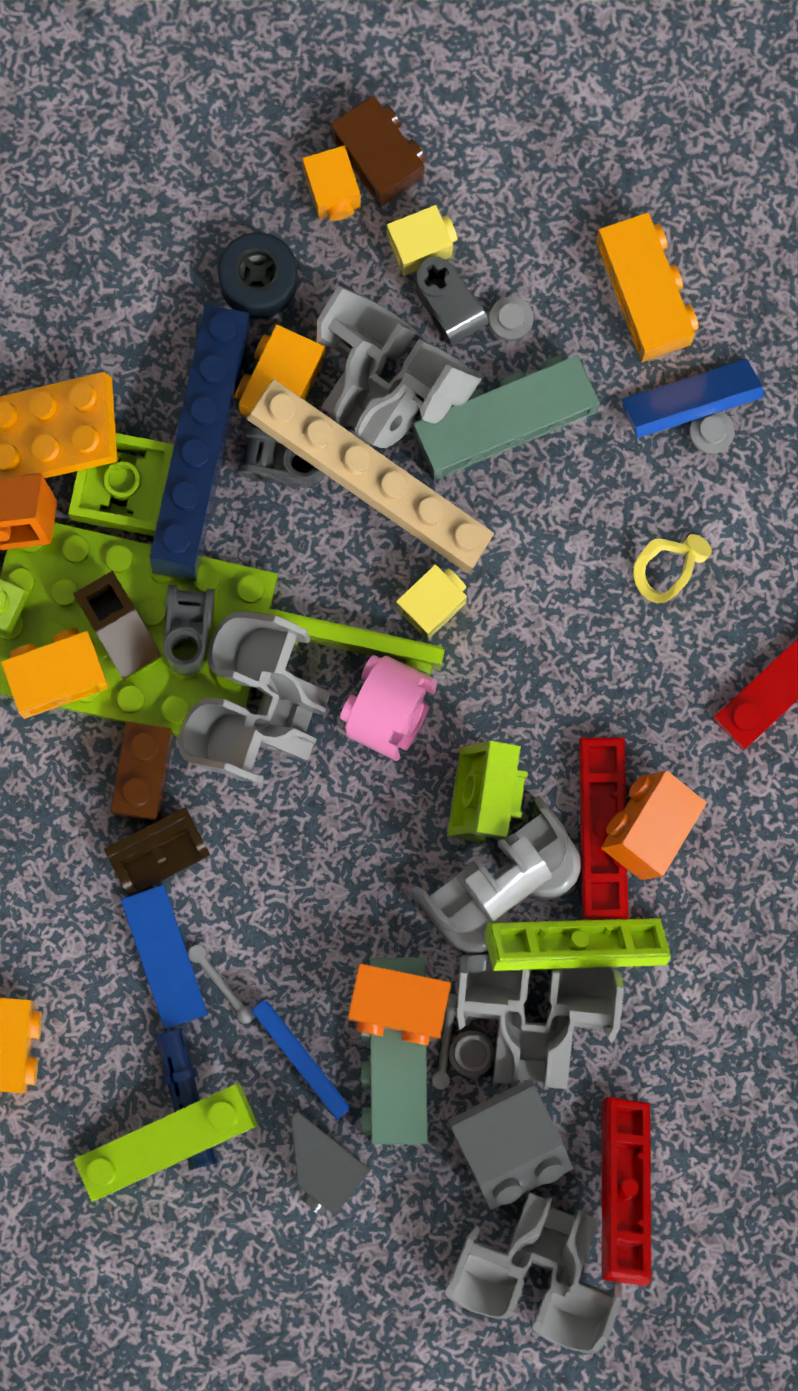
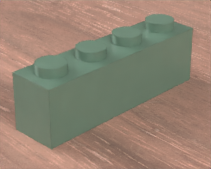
(507, 416)
(396, 1077)

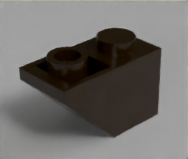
(117, 625)

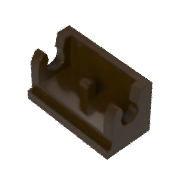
(157, 852)

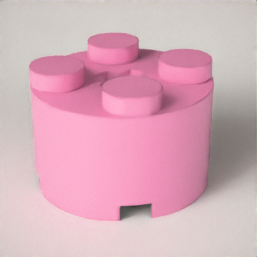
(388, 706)

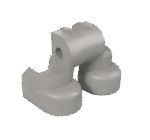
(364, 399)
(253, 653)
(541, 866)
(534, 1049)
(571, 1310)

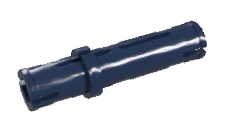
(181, 1082)

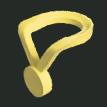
(694, 548)

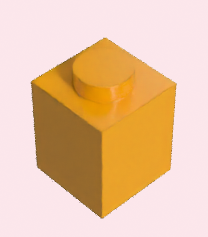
(332, 184)

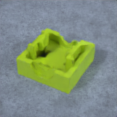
(132, 479)
(486, 791)

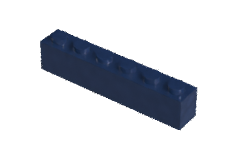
(200, 443)

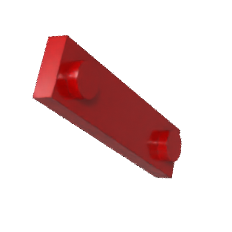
(762, 700)
(601, 798)
(626, 1191)

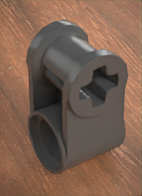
(453, 307)
(275, 462)
(188, 620)

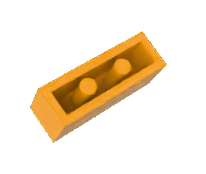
(647, 286)

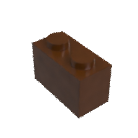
(379, 150)
(142, 772)

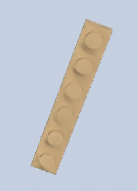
(370, 476)

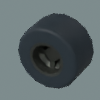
(250, 261)

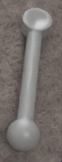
(198, 954)
(441, 1078)

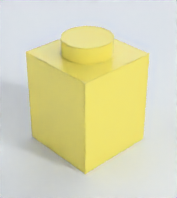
(421, 238)
(432, 601)

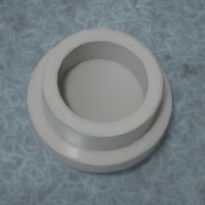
(511, 318)
(712, 433)
(471, 1053)

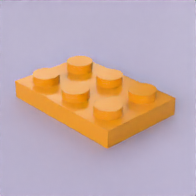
(58, 428)

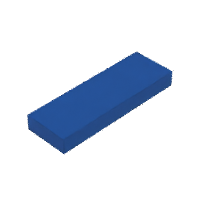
(692, 398)
(164, 957)
(301, 1059)

